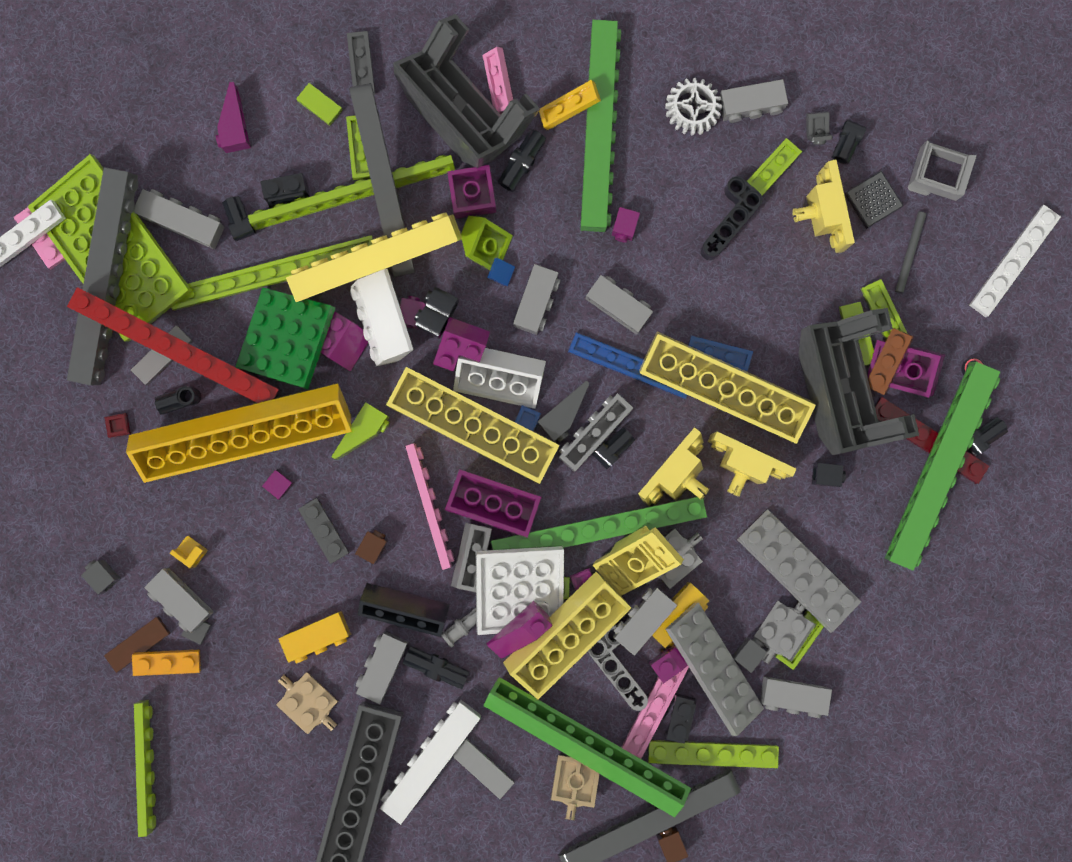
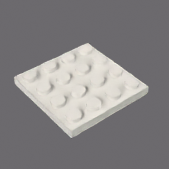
(513, 580)

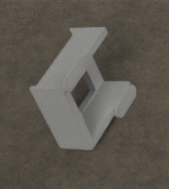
(926, 186)

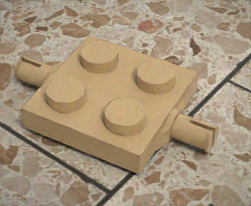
(307, 703)
(574, 785)

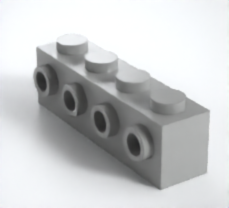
(595, 433)

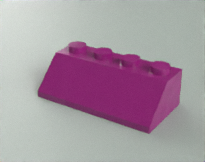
(493, 503)

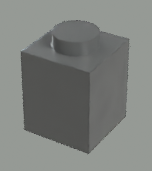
(100, 576)
(750, 653)

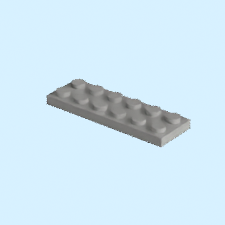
(799, 571)
(715, 669)

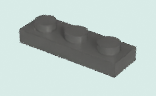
(360, 58)
(323, 530)

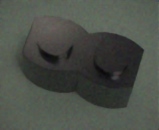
(436, 312)

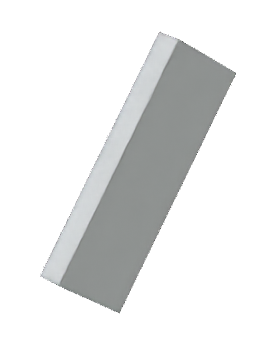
(154, 363)
(483, 768)

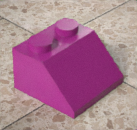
(344, 342)

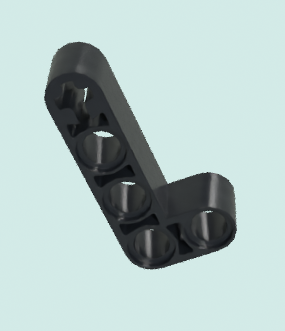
(729, 222)

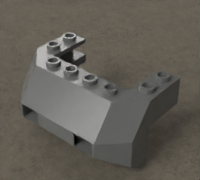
(455, 104)
(840, 384)

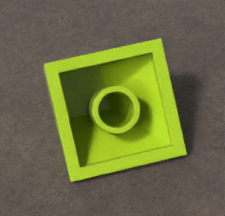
(484, 241)

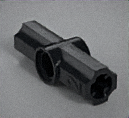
(521, 160)
(436, 668)

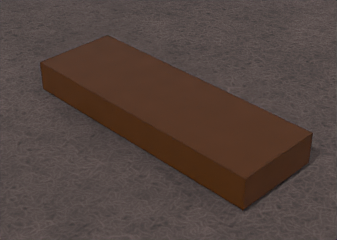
(140, 641)

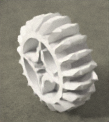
(686, 107)

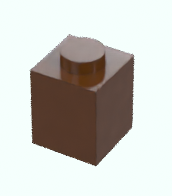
(372, 546)
(672, 845)

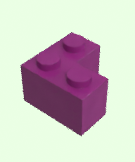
(461, 340)

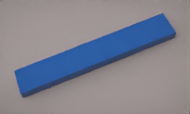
(615, 360)

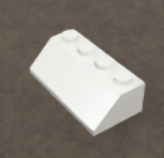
(381, 318)
(501, 377)

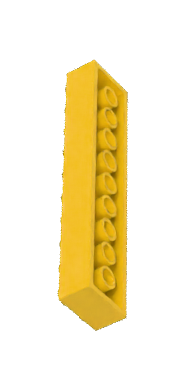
(239, 433)

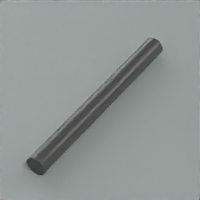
(910, 252)

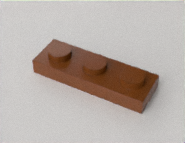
(889, 360)

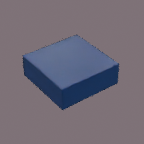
(501, 272)
(527, 418)

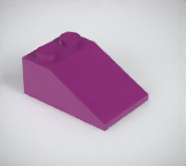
(917, 371)

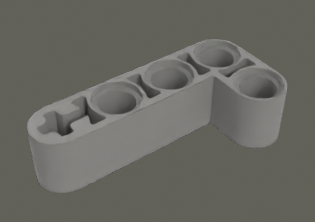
(618, 672)

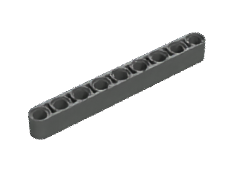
(379, 167)
(647, 824)

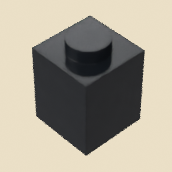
(828, 475)

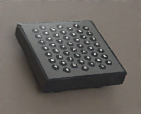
(873, 199)

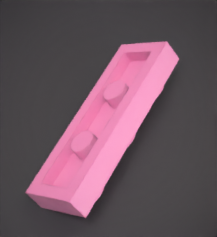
(498, 78)
(44, 246)

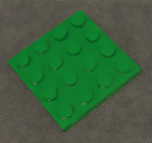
(285, 338)

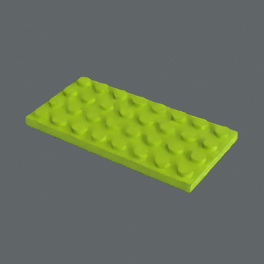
(148, 279)

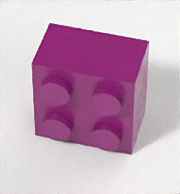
(471, 191)

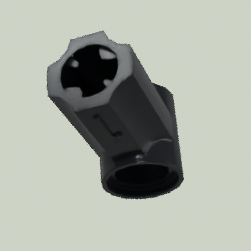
(849, 139)
(239, 222)
(176, 400)
(987, 434)
(609, 451)

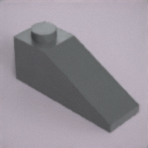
(561, 417)

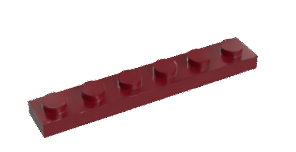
(972, 468)

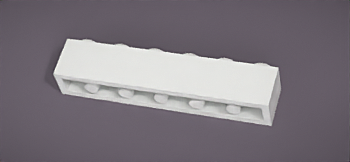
(430, 761)

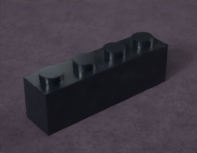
(403, 609)

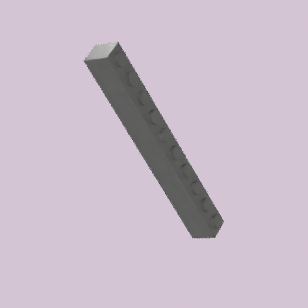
(103, 273)

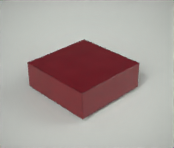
(117, 425)

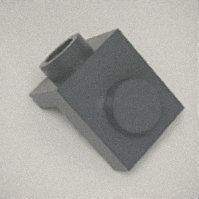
(818, 127)

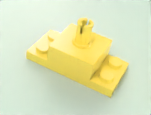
(828, 208)
(747, 463)
(678, 472)
(637, 560)

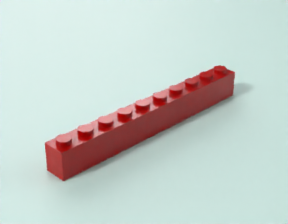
(171, 346)

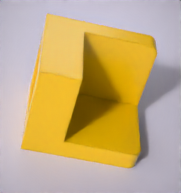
(189, 552)

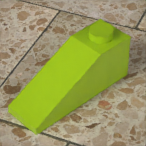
(364, 428)

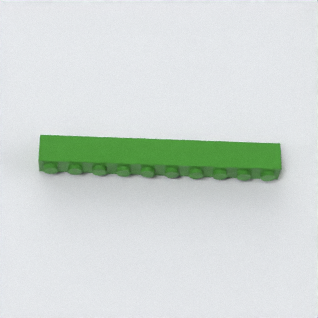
(599, 127)
(942, 465)
(607, 526)
(587, 747)

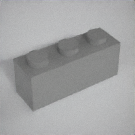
(753, 101)
(536, 300)
(619, 304)
(474, 539)
(178, 600)
(644, 620)
(381, 667)
(795, 697)

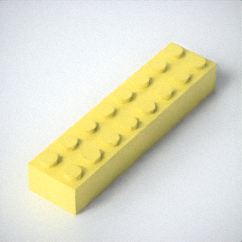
(373, 258)
(727, 387)
(472, 425)

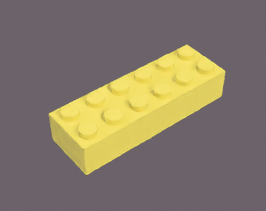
(575, 630)

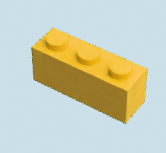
(683, 599)
(315, 637)

